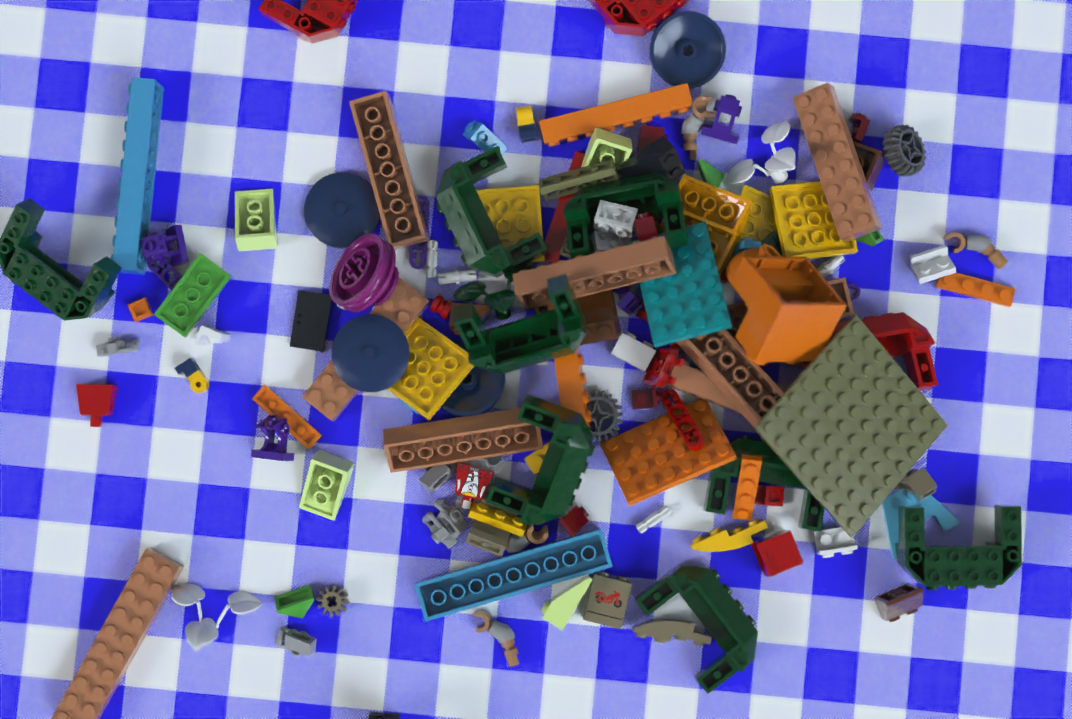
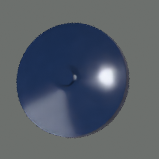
(687, 49)
(341, 209)
(370, 353)
(476, 392)

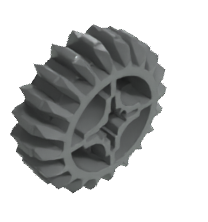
(904, 150)
(613, 414)

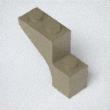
(918, 483)

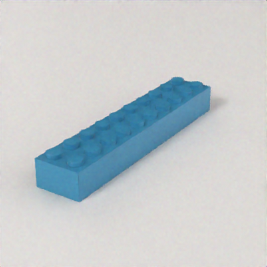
(137, 174)
(513, 574)

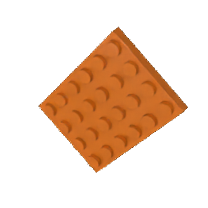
(656, 457)

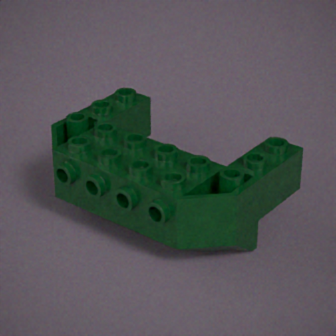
(645, 192)
(471, 223)
(44, 277)
(527, 339)
(559, 469)
(772, 471)
(960, 564)
(717, 613)

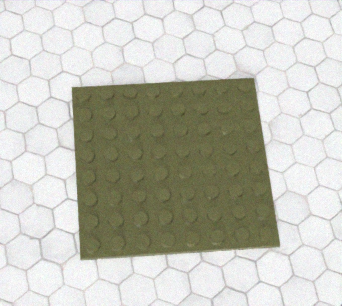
(851, 426)

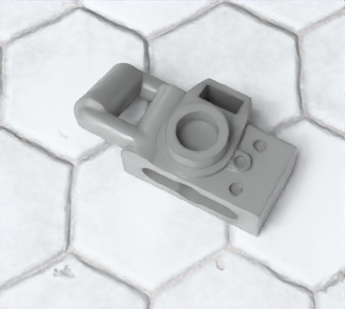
(117, 347)
(436, 476)
(451, 517)
(439, 531)
(296, 641)

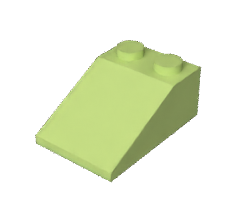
(607, 146)
(255, 220)
(326, 484)
(562, 605)

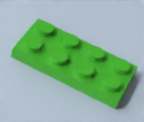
(193, 295)

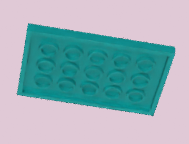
(691, 299)

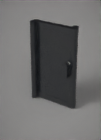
(312, 317)

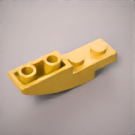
(722, 541)

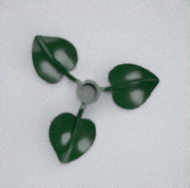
(498, 301)

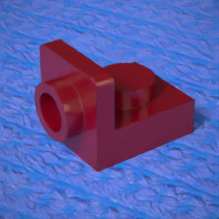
(859, 131)
(645, 398)

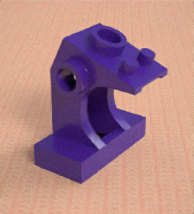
(728, 105)
(159, 246)
(627, 299)
(273, 450)

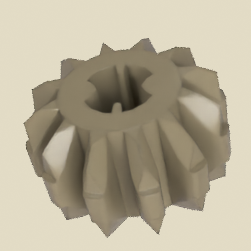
(326, 601)

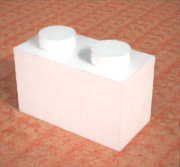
(633, 351)

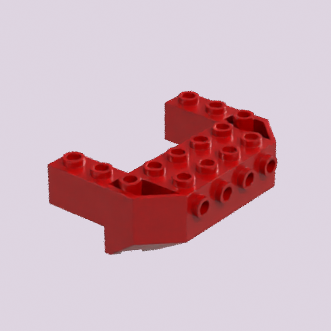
(635, 16)
(315, 22)
(905, 338)

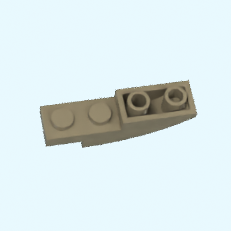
(664, 629)

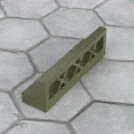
(577, 177)

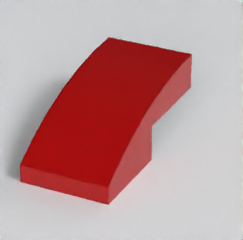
(769, 495)

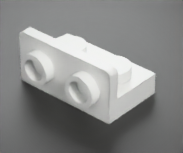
(615, 219)
(607, 241)
(931, 264)
(208, 333)
(833, 541)

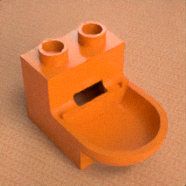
(787, 304)

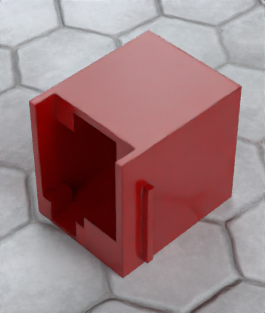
(777, 553)

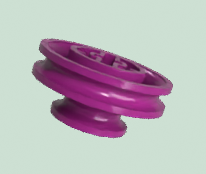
(364, 274)

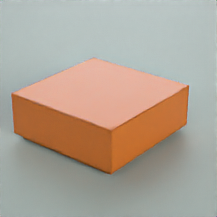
(140, 309)

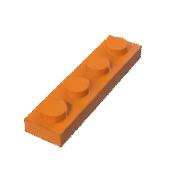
(977, 288)
(298, 426)
(747, 487)

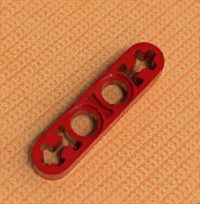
(683, 419)

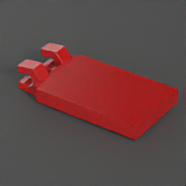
(660, 368)

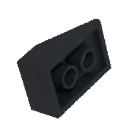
(656, 157)

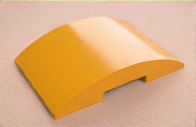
(720, 209)

